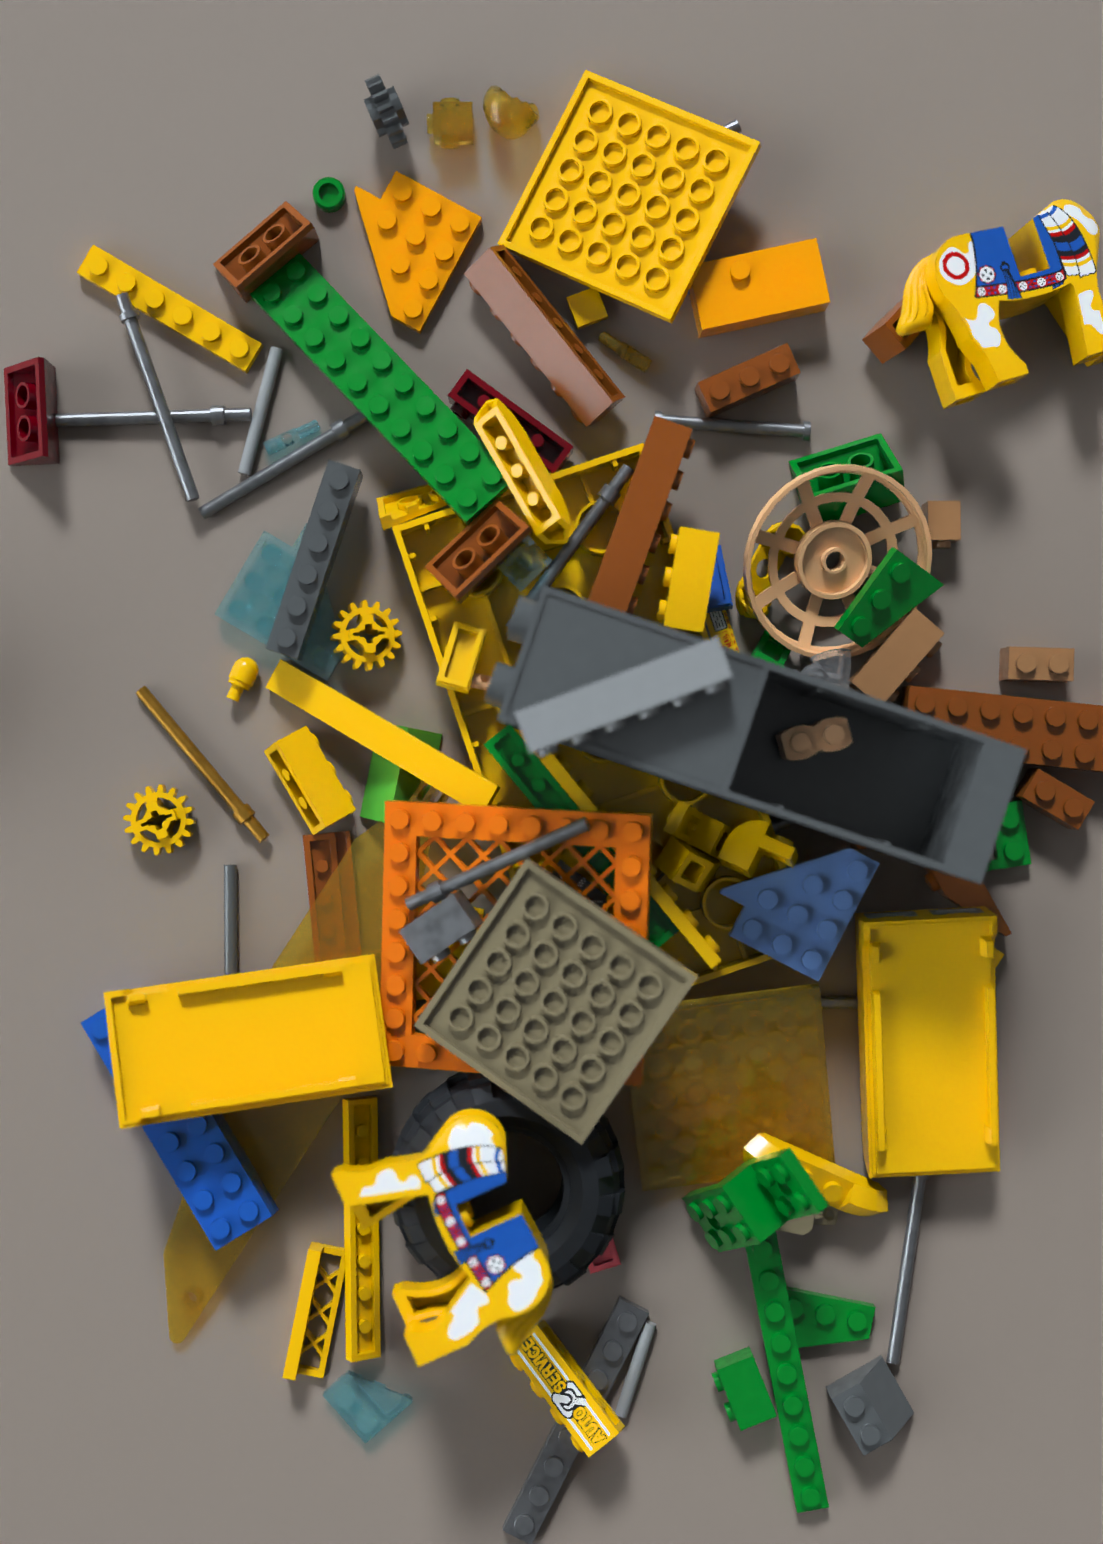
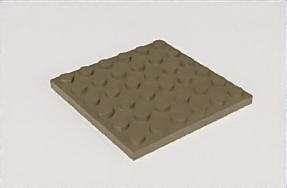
(555, 1000)

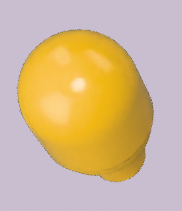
(242, 677)

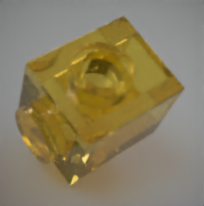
(451, 123)

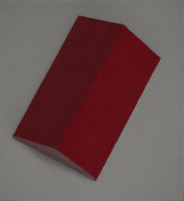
(31, 413)

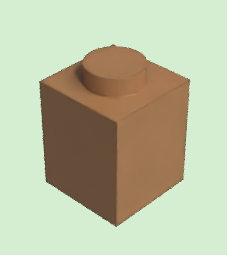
(943, 522)

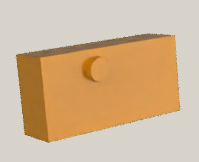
(759, 288)

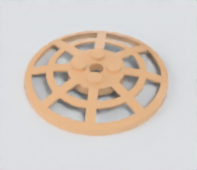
(822, 540)

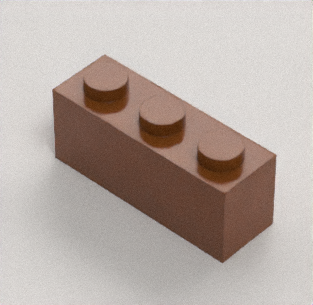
(747, 380)

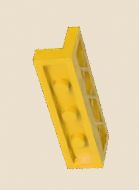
(303, 1312)

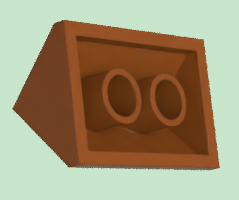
(266, 250)
(478, 550)

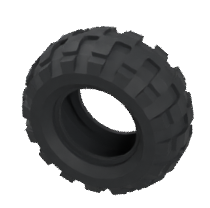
(590, 1191)

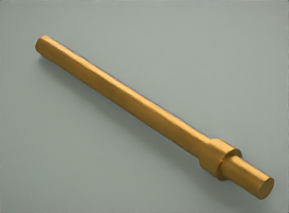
(242, 812)

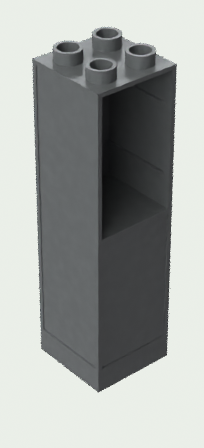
(898, 788)

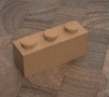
(897, 658)

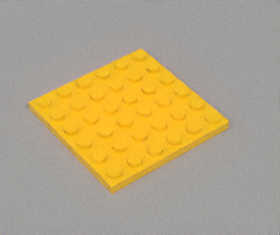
(629, 195)

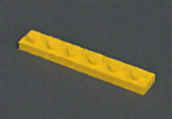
(170, 309)

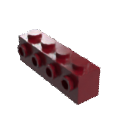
(471, 394)

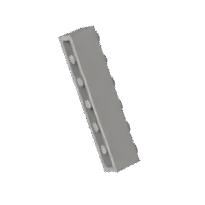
(624, 695)

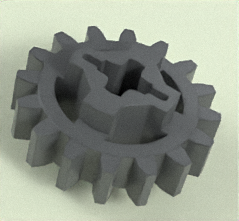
(386, 111)

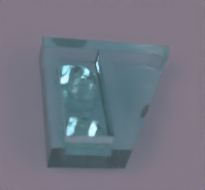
(365, 1403)

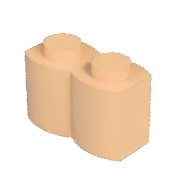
(822, 736)

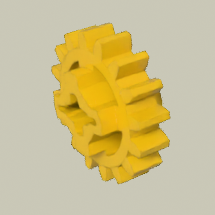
(366, 649)
(156, 805)

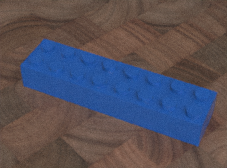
(203, 1163)

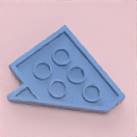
(801, 909)

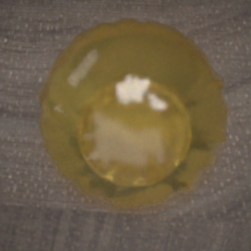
(508, 115)

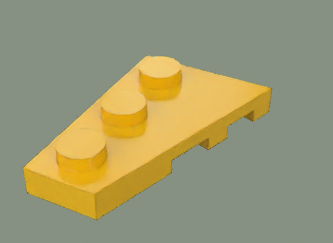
(407, 505)

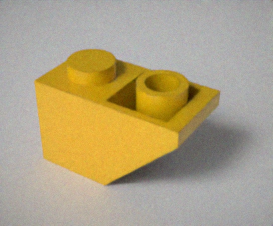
(687, 865)

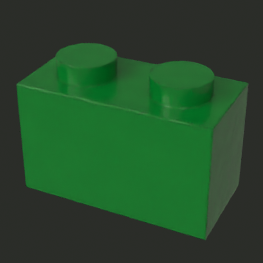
(744, 1388)

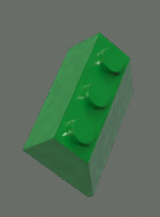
(866, 452)

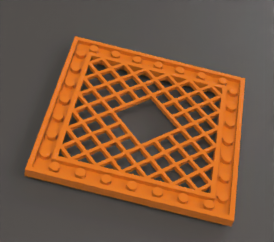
(402, 852)

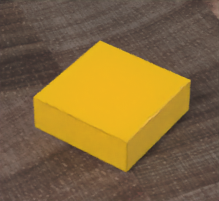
(586, 308)

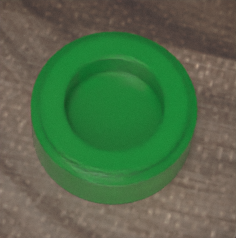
(329, 194)

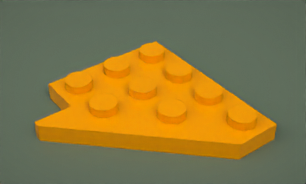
(415, 245)

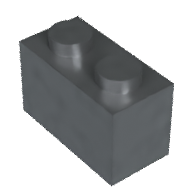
(440, 927)

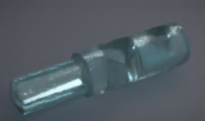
(276, 443)

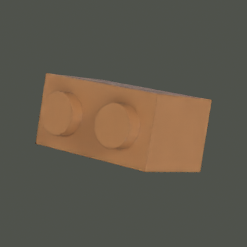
(1036, 664)

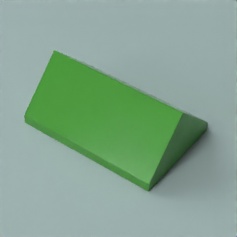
(390, 781)

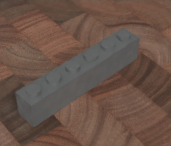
(315, 560)

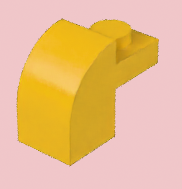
(697, 829)
(750, 842)

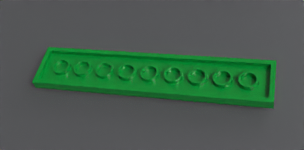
(382, 387)

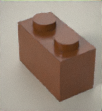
(1053, 798)

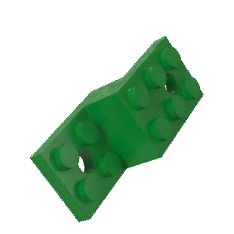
(754, 1201)

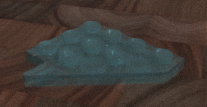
(256, 597)

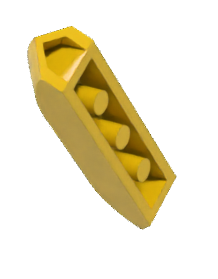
(523, 472)
(838, 1185)

